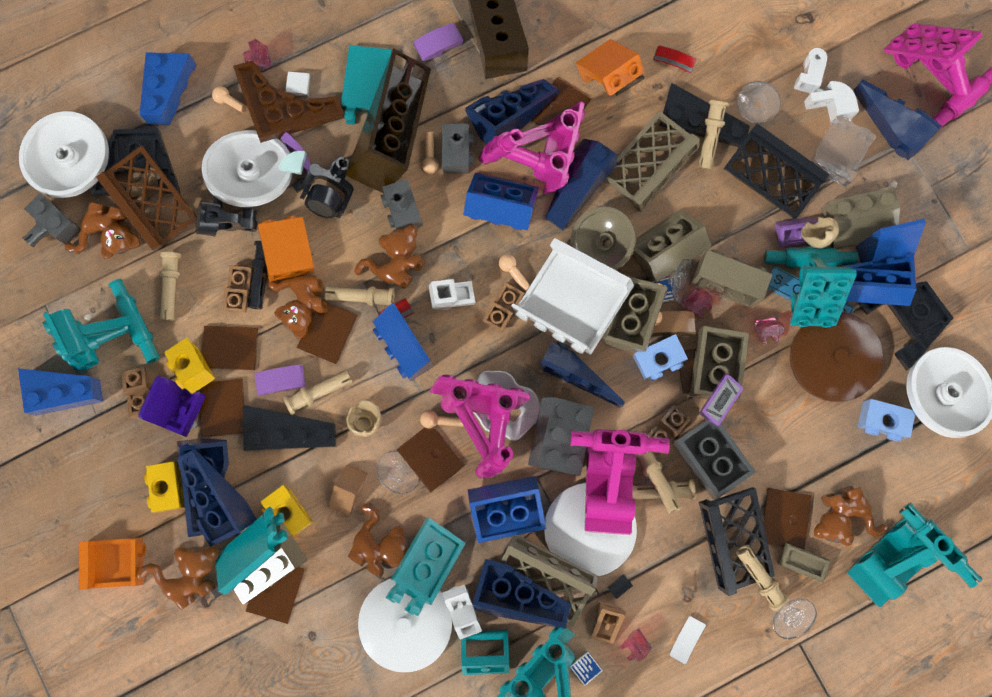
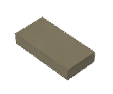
(804, 562)

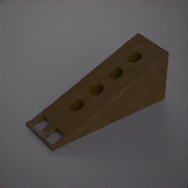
(499, 37)
(390, 126)

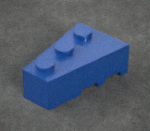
(163, 85)
(884, 282)
(53, 392)

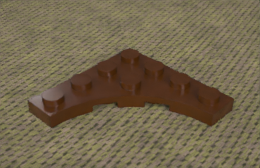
(278, 111)

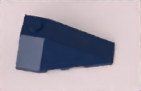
(510, 109)
(901, 127)
(587, 172)
(571, 369)
(216, 454)
(218, 504)
(515, 596)

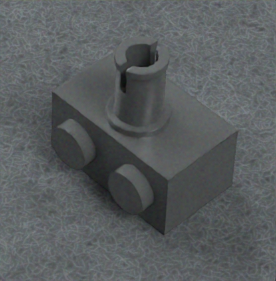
(455, 148)
(401, 205)
(49, 220)

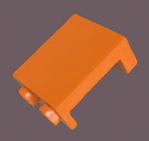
(611, 66)
(286, 248)
(110, 563)

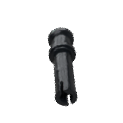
(259, 278)

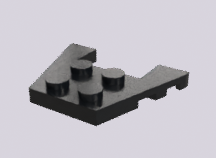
(125, 142)
(921, 320)

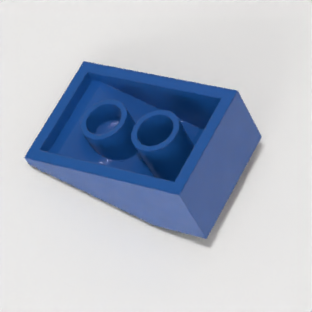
(891, 242)

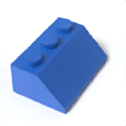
(500, 201)
(401, 343)
(506, 509)

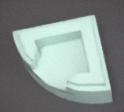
(293, 162)

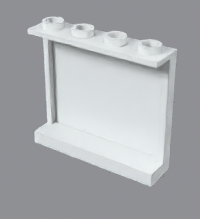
(574, 297)

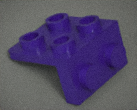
(171, 406)

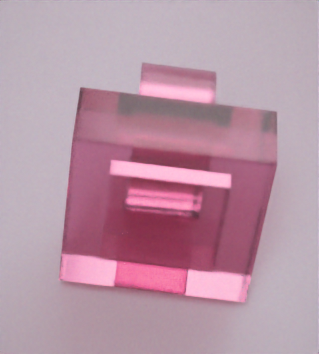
(258, 54)
(697, 301)
(769, 327)
(637, 644)

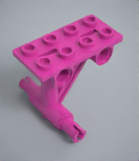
(943, 55)
(558, 153)
(488, 399)
(610, 476)

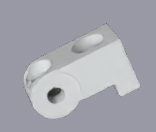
(814, 69)

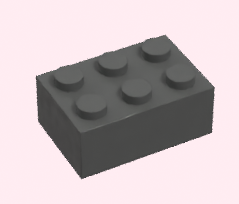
(553, 433)
(714, 458)

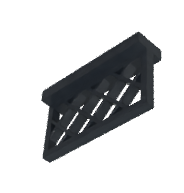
(783, 153)
(718, 544)

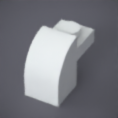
(838, 99)
(447, 294)
(462, 611)

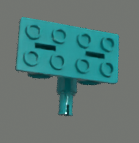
(822, 284)
(78, 342)
(902, 552)
(543, 668)

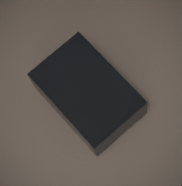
(620, 586)

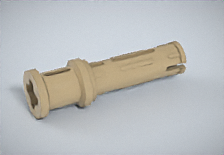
(714, 124)
(169, 275)
(370, 296)
(307, 396)
(652, 469)
(680, 489)
(766, 585)

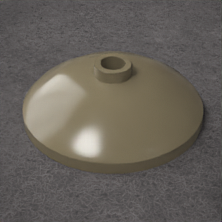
(602, 225)

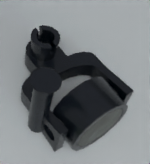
(323, 199)
(212, 219)

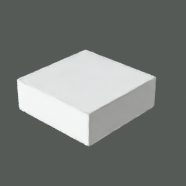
(298, 84)

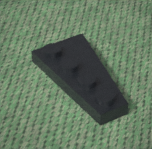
(690, 114)
(277, 430)

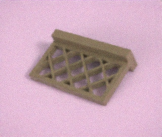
(667, 168)
(552, 567)

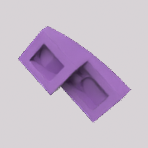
(435, 42)
(293, 145)
(280, 379)

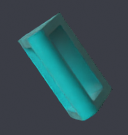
(485, 664)

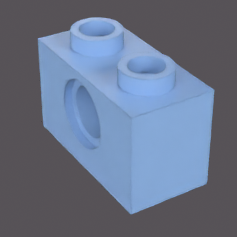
(670, 349)
(900, 420)

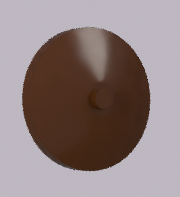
(837, 360)

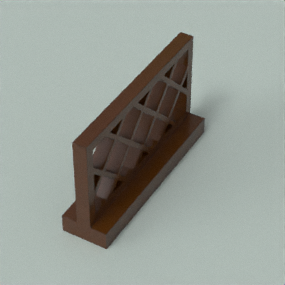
(133, 211)

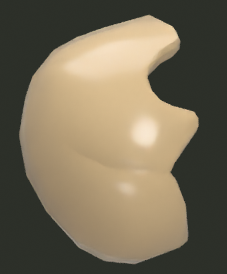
(821, 233)
(364, 418)

